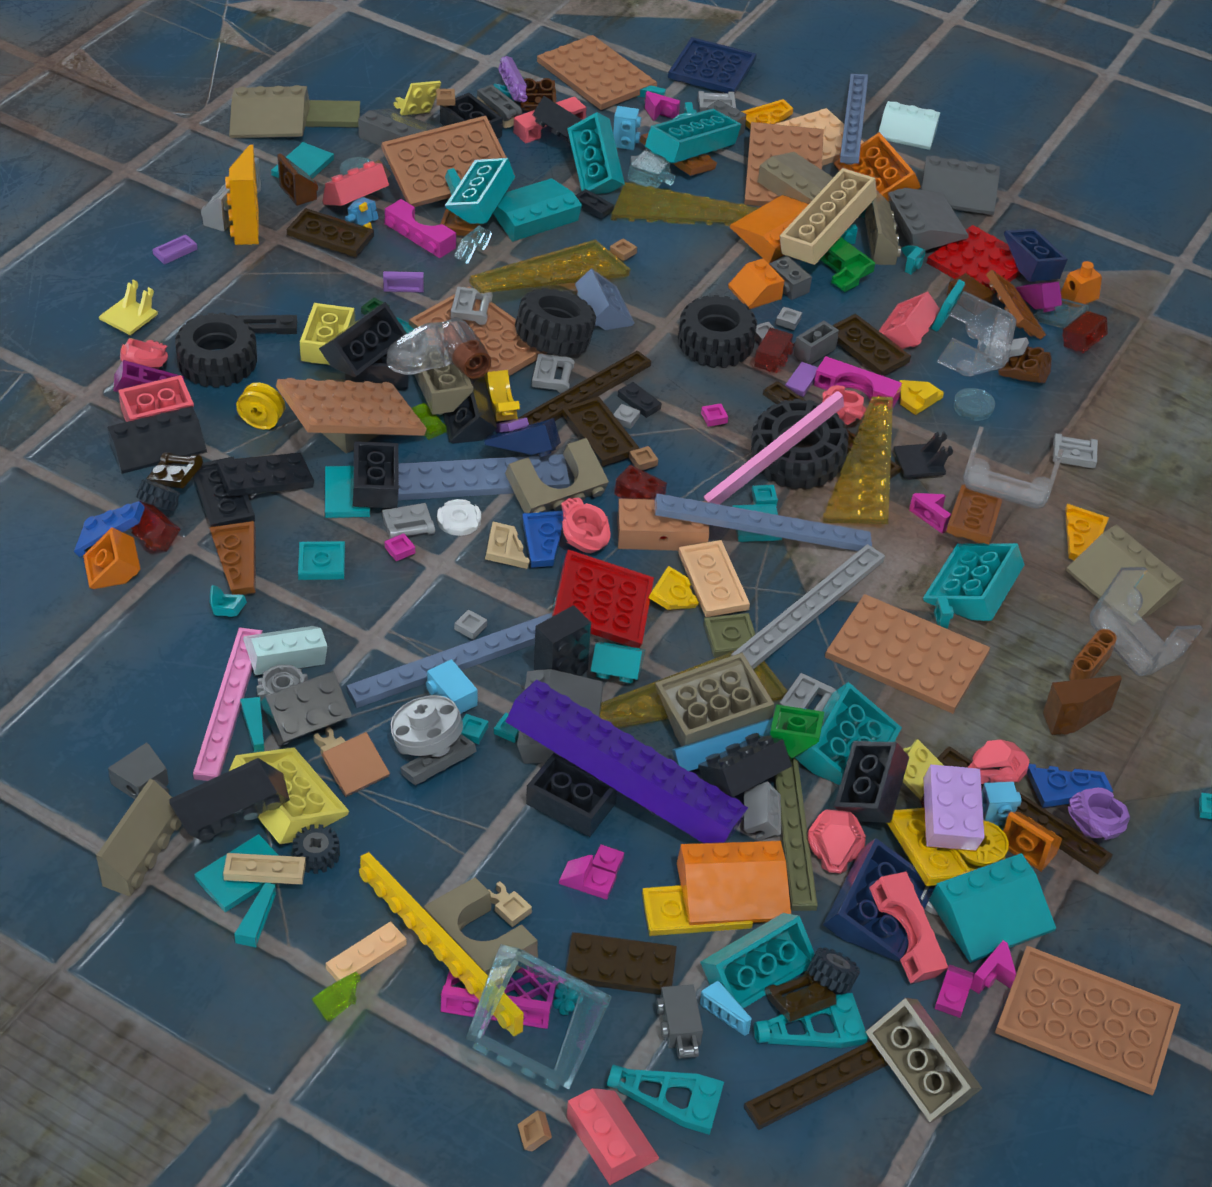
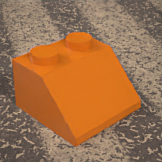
(757, 284)
(111, 560)
(1031, 840)

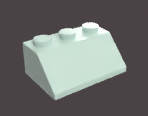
(909, 125)
(293, 647)

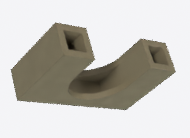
(538, 497)
(463, 906)

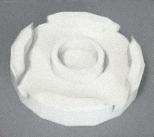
(459, 517)

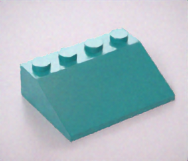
(537, 209)
(977, 579)
(847, 718)
(993, 906)

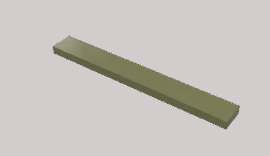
(795, 840)

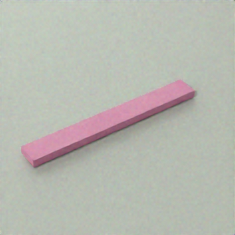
(775, 449)
(226, 710)

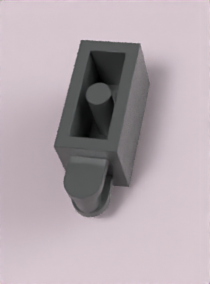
(680, 1019)

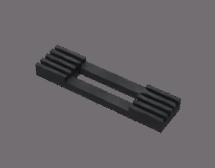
(284, 323)

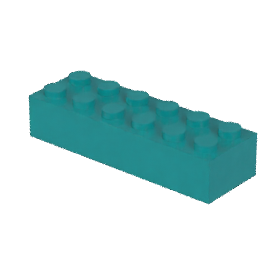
(692, 135)

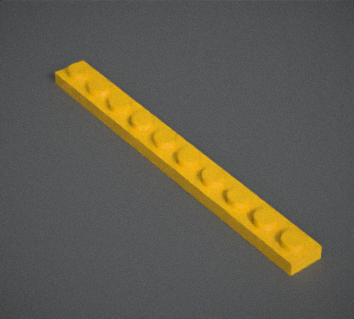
(433, 935)

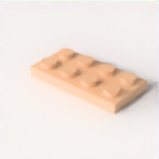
(713, 578)

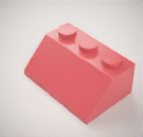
(355, 184)
(910, 320)
(154, 398)
(609, 1134)

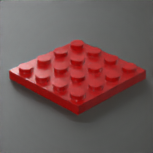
(975, 257)
(607, 596)

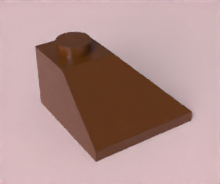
(296, 182)

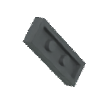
(427, 766)

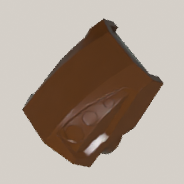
(536, 90)
(1031, 366)

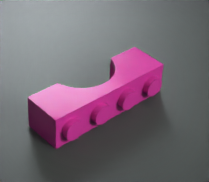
(435, 239)
(834, 372)

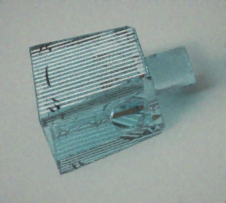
(650, 170)

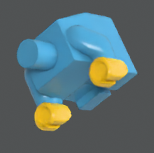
(362, 212)

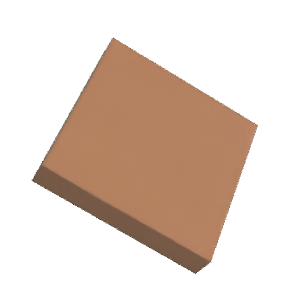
(355, 764)

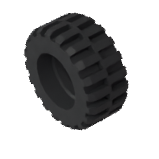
(555, 322)
(700, 327)
(212, 367)

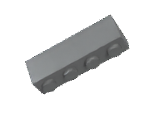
(216, 210)

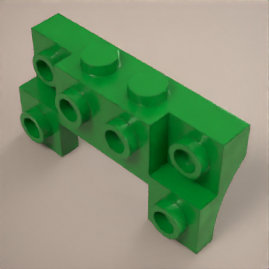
(848, 264)

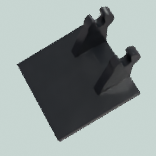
(923, 459)

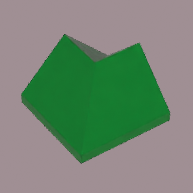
(797, 727)

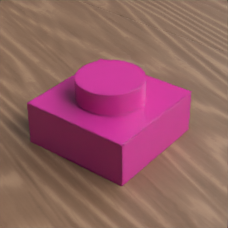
(714, 415)
(399, 547)
(608, 859)

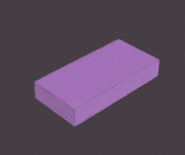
(174, 249)
(403, 281)
(802, 379)
(512, 425)

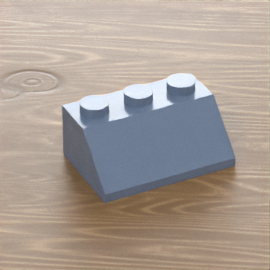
(605, 300)

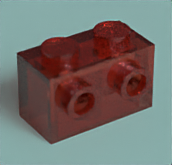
(1085, 331)
(774, 350)
(637, 484)
(155, 529)

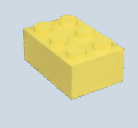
(322, 326)

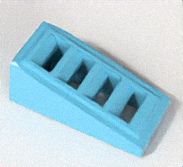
(725, 1007)

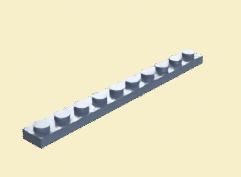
(854, 119)
(761, 523)
(464, 656)

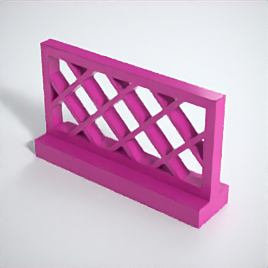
(536, 1012)

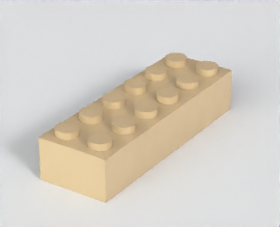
(828, 216)

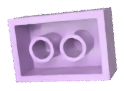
(953, 807)

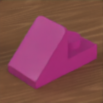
(661, 105)
(930, 509)
(584, 877)
(997, 967)
(954, 991)

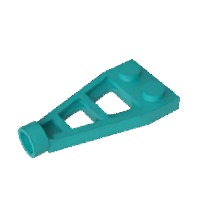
(844, 1017)
(702, 1104)

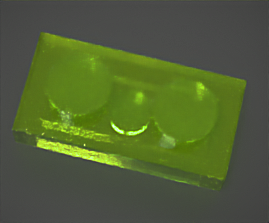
(433, 424)

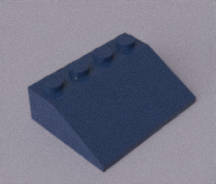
(855, 913)

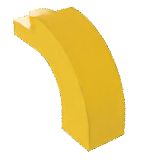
(500, 395)

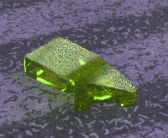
(337, 996)

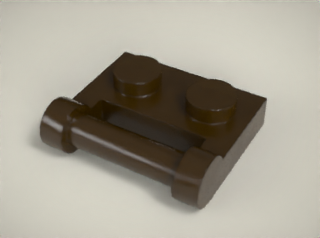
(175, 476)
(803, 1001)

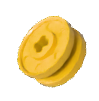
(260, 405)
(991, 850)

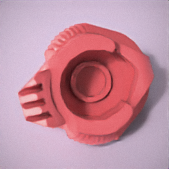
(144, 353)
(853, 404)
(585, 525)
(1001, 754)
(836, 839)

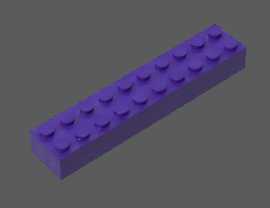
(626, 764)

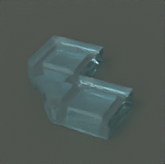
(477, 238)

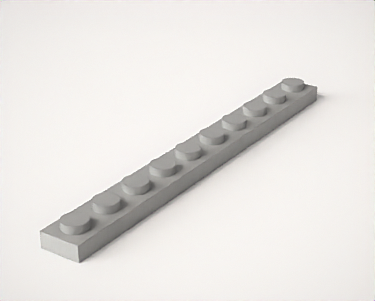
(810, 605)

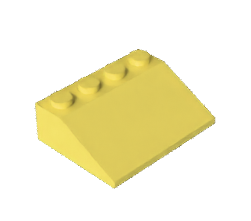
(309, 795)

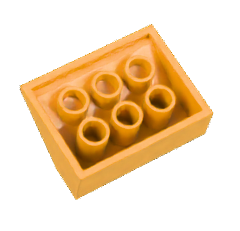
(243, 199)

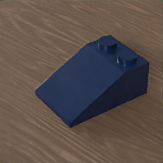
(1035, 255)
(533, 439)

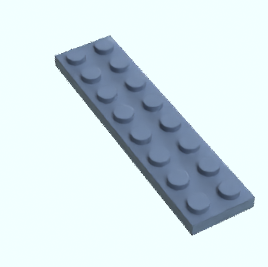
(473, 477)

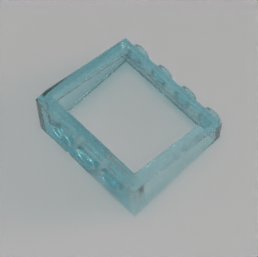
(581, 1030)

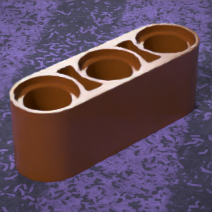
(1093, 655)

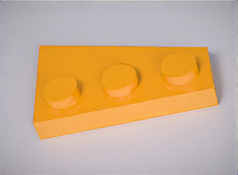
(768, 113)
(1082, 529)

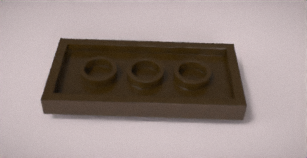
(330, 232)
(870, 345)
(601, 428)
(621, 963)

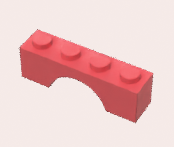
(529, 130)
(897, 897)

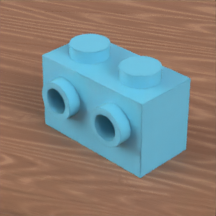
(626, 126)
(452, 683)
(999, 801)

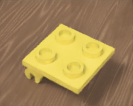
(418, 98)
(127, 313)
(919, 761)

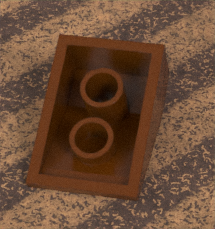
(1079, 702)

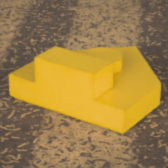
(918, 395)
(673, 591)

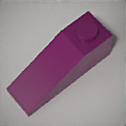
(1042, 295)
(134, 374)

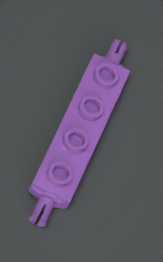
(513, 79)

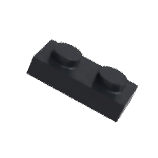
(594, 204)
(639, 399)

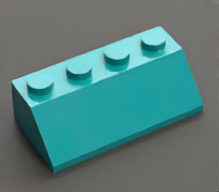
(596, 154)
(481, 190)
(761, 958)

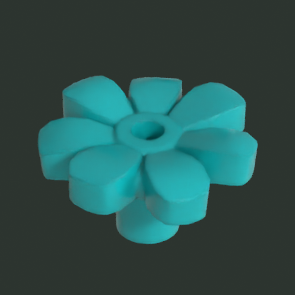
(565, 1001)

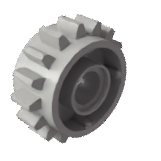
(279, 678)

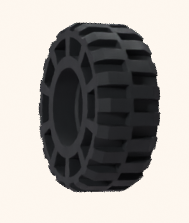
(807, 465)

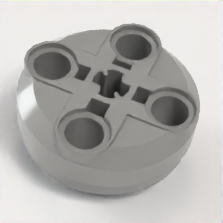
(426, 726)

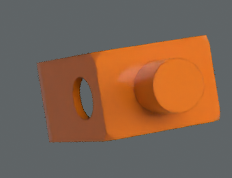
(1082, 284)

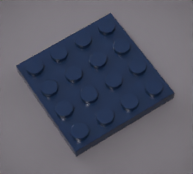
(712, 65)

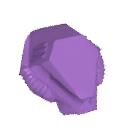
(1099, 813)

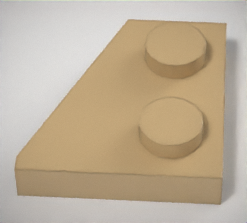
(505, 546)

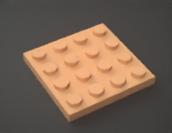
(832, 128)

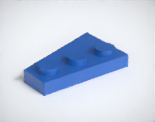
(97, 526)
(542, 536)
(1057, 786)

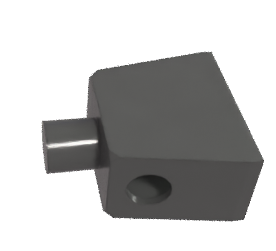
(136, 769)

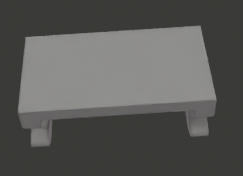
(763, 811)

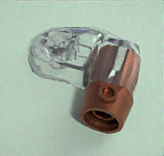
(438, 346)

